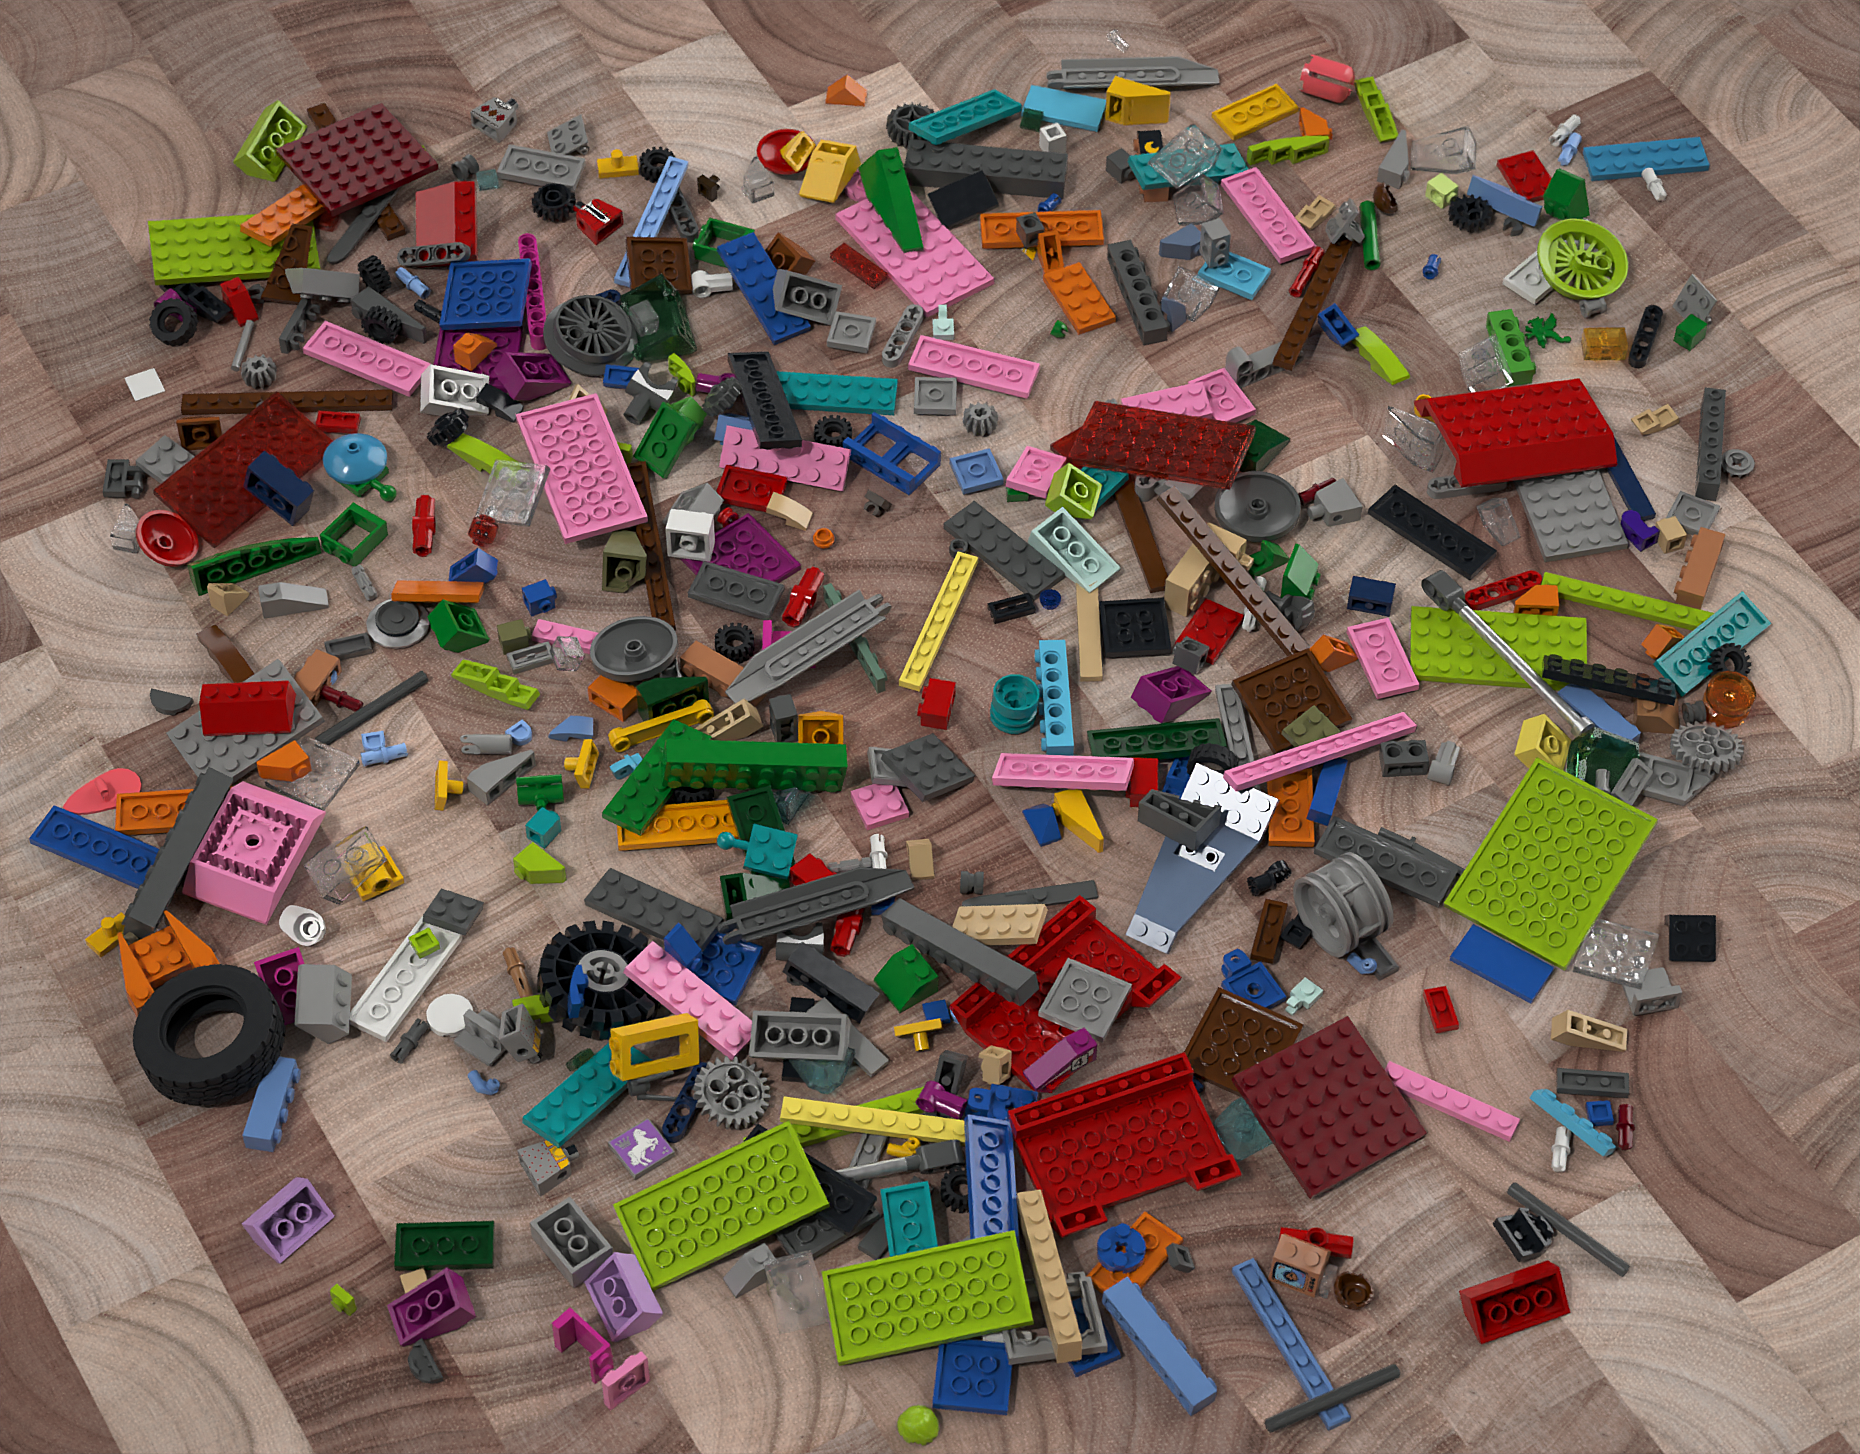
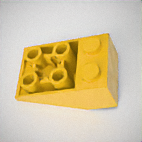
(1136, 103)
(829, 170)

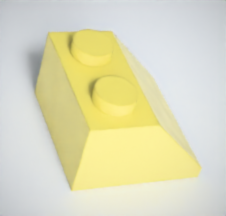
(1544, 740)

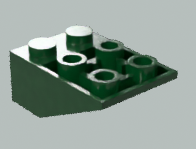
(746, 886)

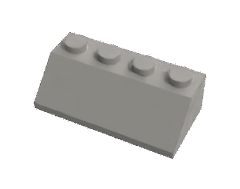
(799, 1035)

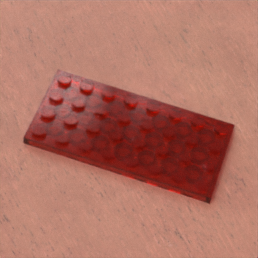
(1162, 445)
(210, 486)

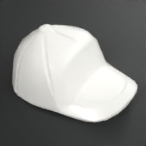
(302, 925)

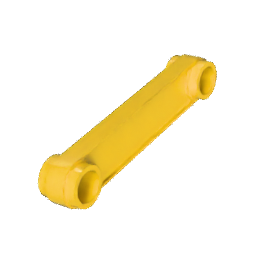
(623, 738)

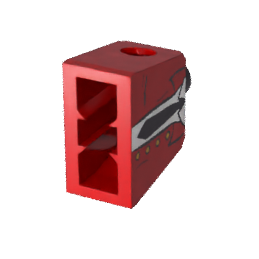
(598, 219)

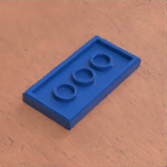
(1502, 963)

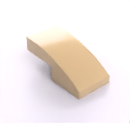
(1316, 213)
(1655, 421)
(794, 513)

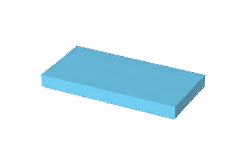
(1066, 107)

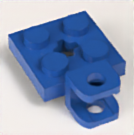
(1242, 976)
(996, 1100)

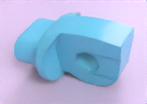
(625, 766)

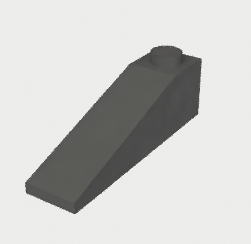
(368, 297)

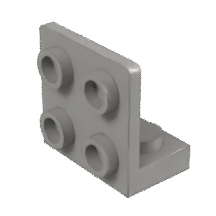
(1655, 994)

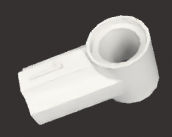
(704, 283)

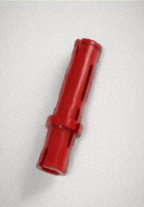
(1310, 266)

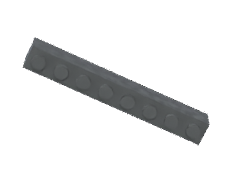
(960, 952)

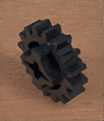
(1470, 213)

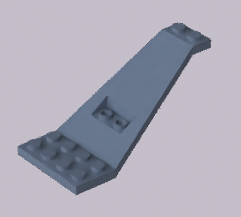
(1186, 879)

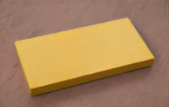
(1255, 112)

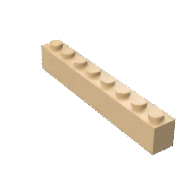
(1049, 1276)

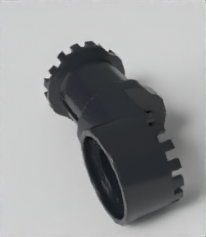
(1275, 873)

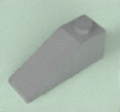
(1395, 164)
(288, 599)
(497, 776)

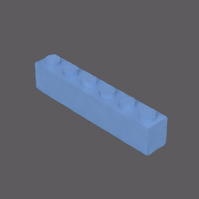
(1159, 1346)

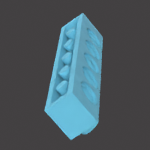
(1055, 698)

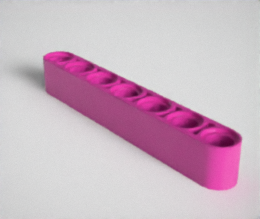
(535, 300)

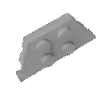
(1672, 780)

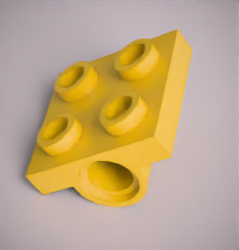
(382, 880)

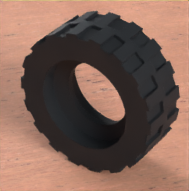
(184, 333)
(1213, 754)

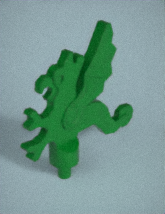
(1546, 331)

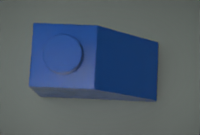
(1336, 325)
(474, 567)
(683, 948)

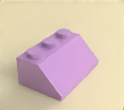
(288, 1219)
(623, 1296)

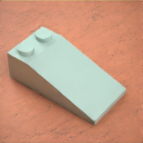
(1073, 550)

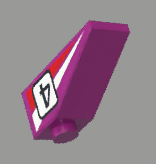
(1062, 1059)

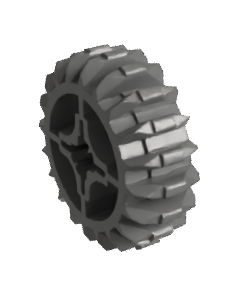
(899, 119)

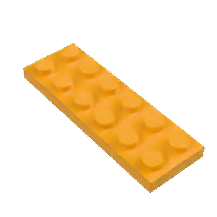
(681, 826)

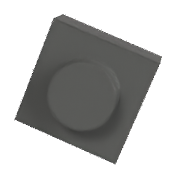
(1180, 1258)

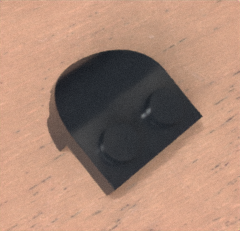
(1524, 1234)

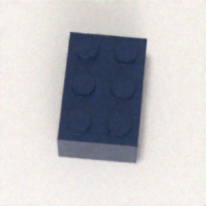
(278, 488)

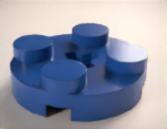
(1121, 1236)

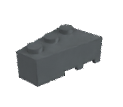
(1179, 819)

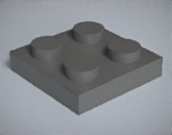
(453, 912)

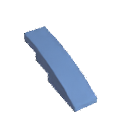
(1505, 201)

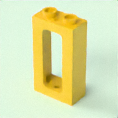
(626, 1036)

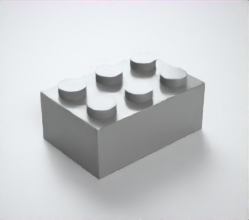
(570, 1241)

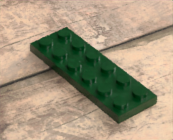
(1155, 740)

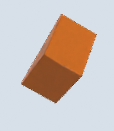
(846, 92)
(1050, 251)

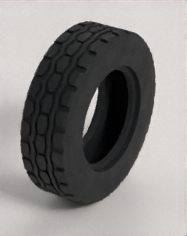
(227, 1072)

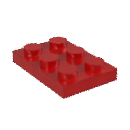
(1525, 175)
(749, 487)
(1212, 626)

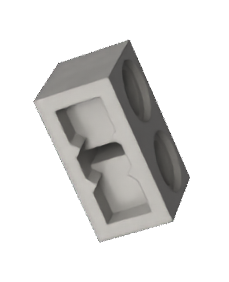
(1215, 243)

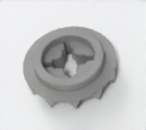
(1737, 456)

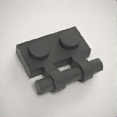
(117, 482)

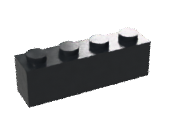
(831, 981)

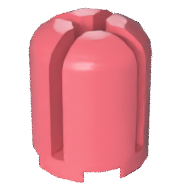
(1329, 69)

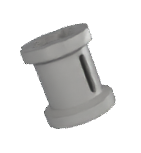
(1592, 306)

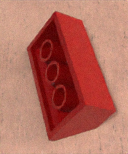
(247, 708)
(1515, 1301)

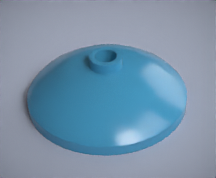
(355, 458)

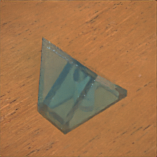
(789, 802)

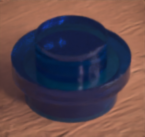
(1050, 599)

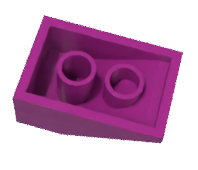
(530, 375)
(1169, 693)
(432, 1308)

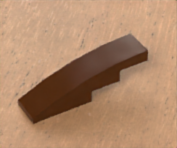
(225, 654)

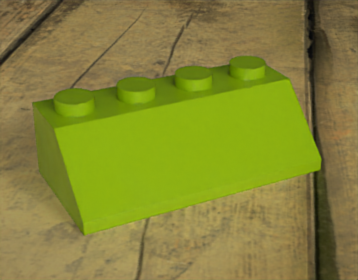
(272, 130)

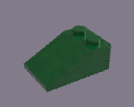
(1264, 447)
(669, 695)

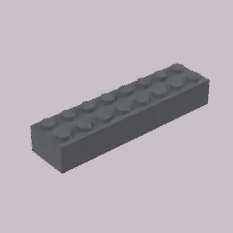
(1005, 168)
(175, 856)

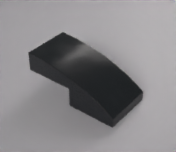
(499, 401)
(1296, 933)

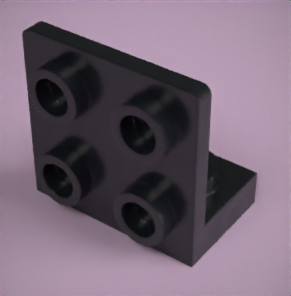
(1692, 937)

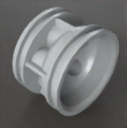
(1343, 904)

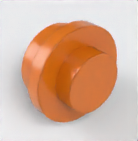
(823, 538)

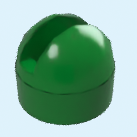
(1058, 328)

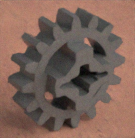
(722, 397)

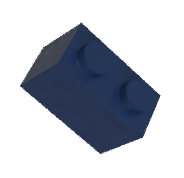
(1371, 596)

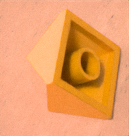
(820, 728)

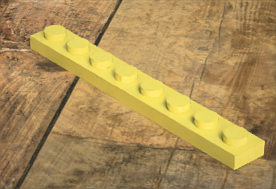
(938, 621)
(871, 1120)

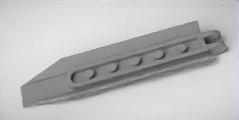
(1144, 70)
(807, 645)

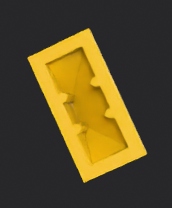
(798, 150)

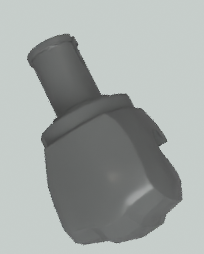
(1295, 609)

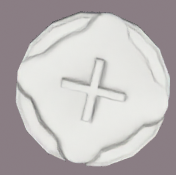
(447, 1013)

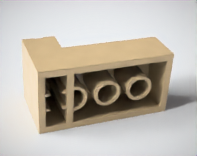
(1195, 574)

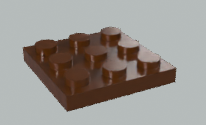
(656, 256)

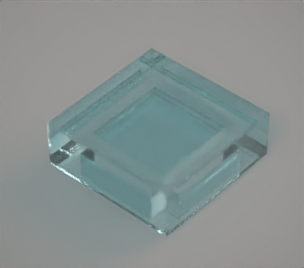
(487, 180)

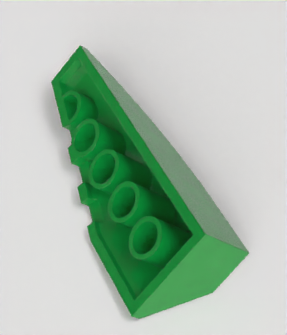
(890, 194)
(250, 561)

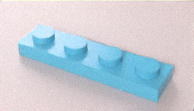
(1579, 1126)

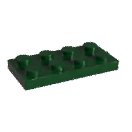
(754, 808)
(444, 1245)

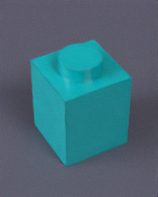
(543, 827)

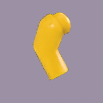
(905, 1149)

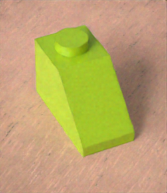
(538, 866)

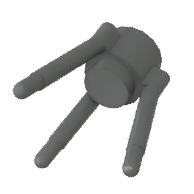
(639, 1086)

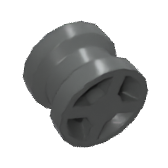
(1694, 712)

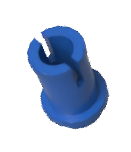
(1049, 204)
(1430, 270)

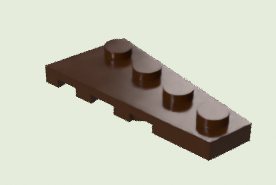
(292, 255)

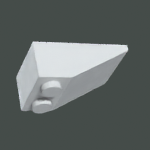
(451, 389)

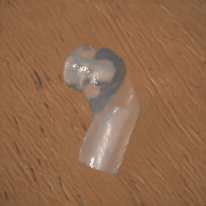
(1114, 37)

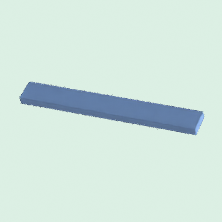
(1288, 1339)

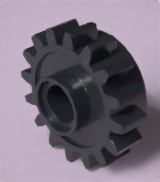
(553, 202)
(448, 427)

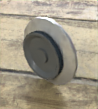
(397, 624)

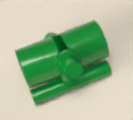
(540, 790)

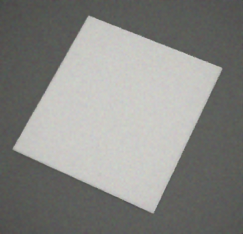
(144, 384)

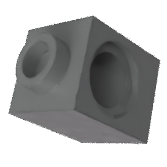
(1028, 228)
(1190, 654)

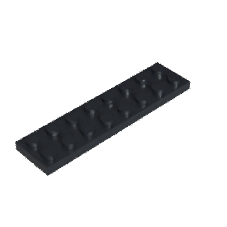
(765, 400)

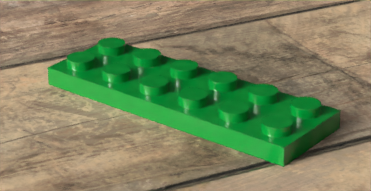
(643, 792)

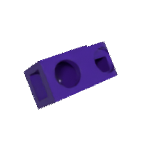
(1637, 531)

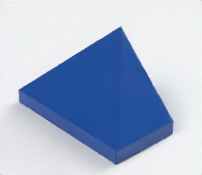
(1043, 823)

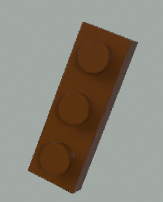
(1268, 931)

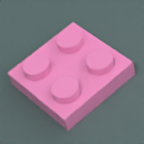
(879, 805)
(625, 1380)

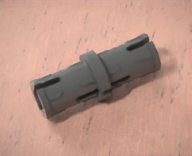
(409, 1041)

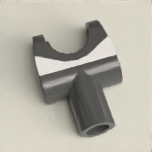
(646, 394)
(789, 942)

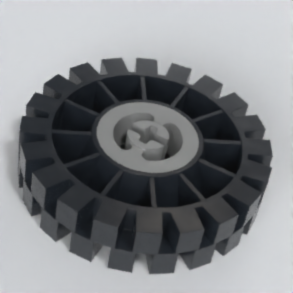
(607, 1005)

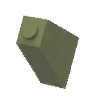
(622, 561)

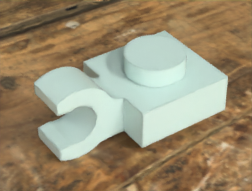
(943, 327)
(1303, 994)

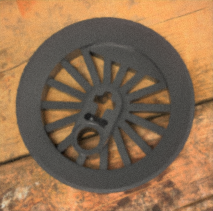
(585, 331)

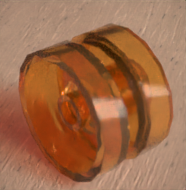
(1729, 699)

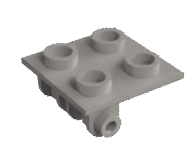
(569, 137)
(1695, 300)

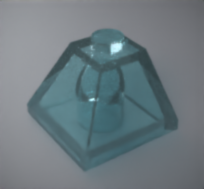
(824, 1075)
(1240, 1130)

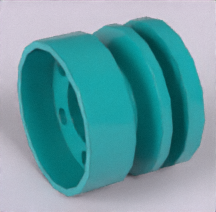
(1014, 704)

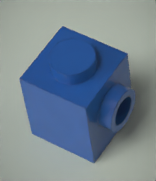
(539, 597)

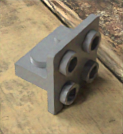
(1345, 224)
(481, 1036)

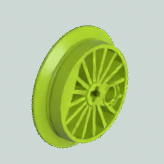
(1587, 266)

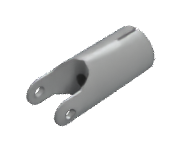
(487, 744)

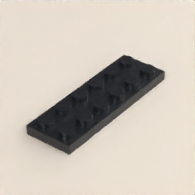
(1432, 532)
(1609, 680)
(846, 1199)

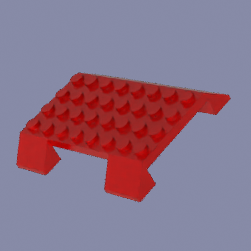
(1522, 432)
(1072, 935)
(1119, 1142)

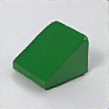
(1016, 496)

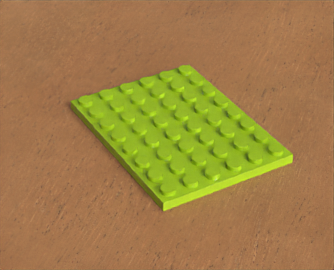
(1550, 863)

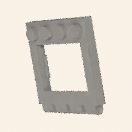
(1041, 1348)

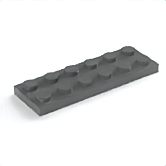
(1004, 550)
(1392, 862)
(650, 908)

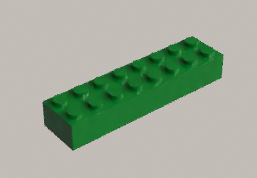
(753, 765)

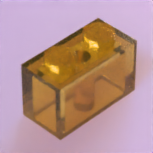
(1604, 343)

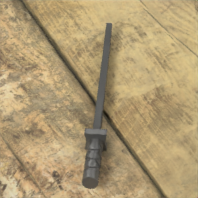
(1416, 847)

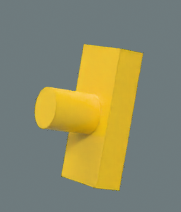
(617, 165)
(584, 764)
(444, 786)
(107, 936)
(919, 1032)

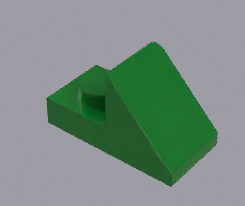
(1267, 559)

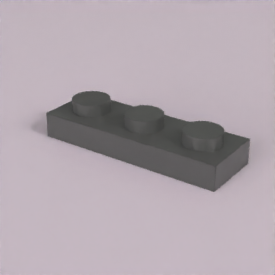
(1592, 1082)

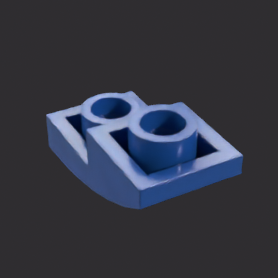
(576, 992)

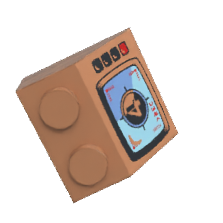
(1298, 1265)

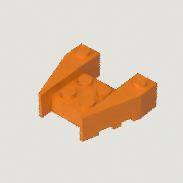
(159, 958)

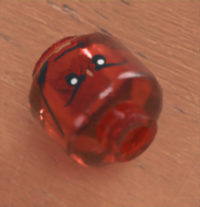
(483, 530)

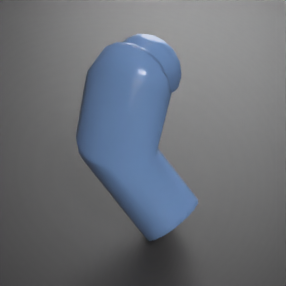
(1363, 966)
(485, 1087)

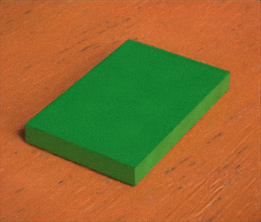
(664, 440)

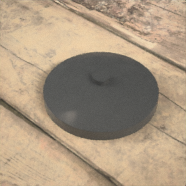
(1258, 506)
(634, 648)

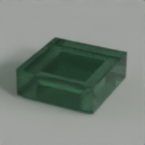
(1031, 120)
(579, 1059)

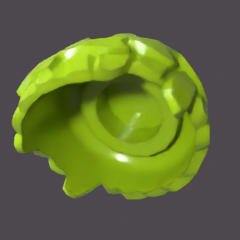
(918, 1425)

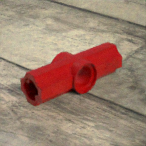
(423, 525)
(803, 597)
(847, 927)
(1339, 1245)

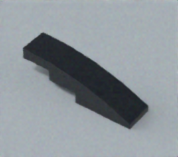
(202, 299)

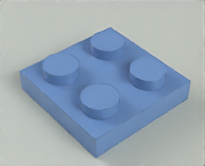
(976, 471)

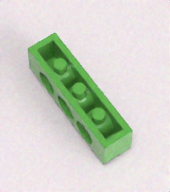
(1512, 342)

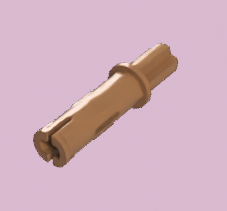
(516, 970)

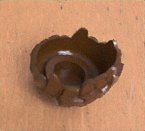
(1384, 199)
(1353, 1291)

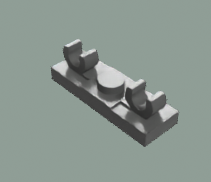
(297, 324)

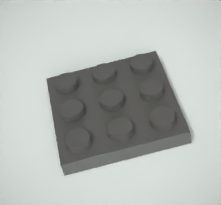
(927, 767)

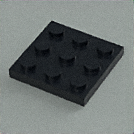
(1134, 627)

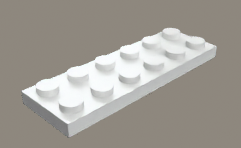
(1529, 280)
(401, 984)

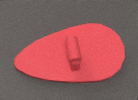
(102, 792)

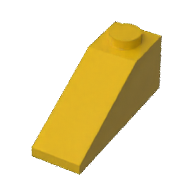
(1077, 817)

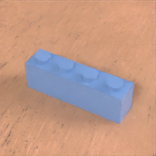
(1588, 704)
(271, 1105)

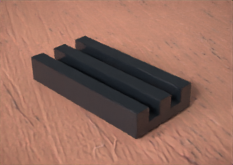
(1012, 611)

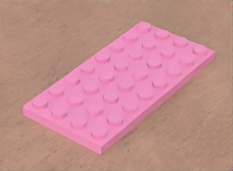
(928, 277)
(587, 474)

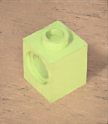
(1441, 190)

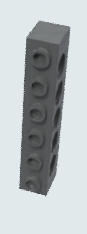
(1137, 292)
(1710, 444)

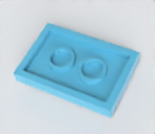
(1237, 275)

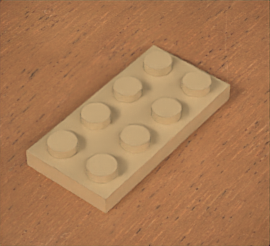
(1002, 923)

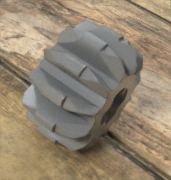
(258, 371)
(980, 419)

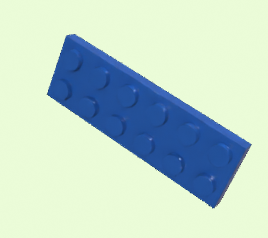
(755, 278)
(94, 846)
(990, 1177)

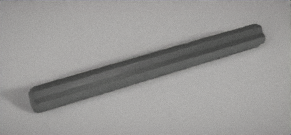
(372, 708)
(1569, 1229)
(1332, 1398)

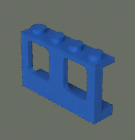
(886, 466)

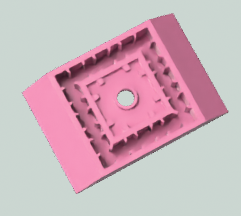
(245, 876)

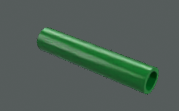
(1370, 241)

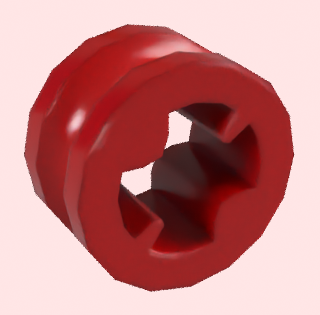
(727, 516)

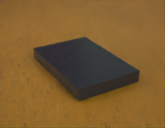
(963, 199)

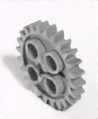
(1706, 747)
(745, 1108)

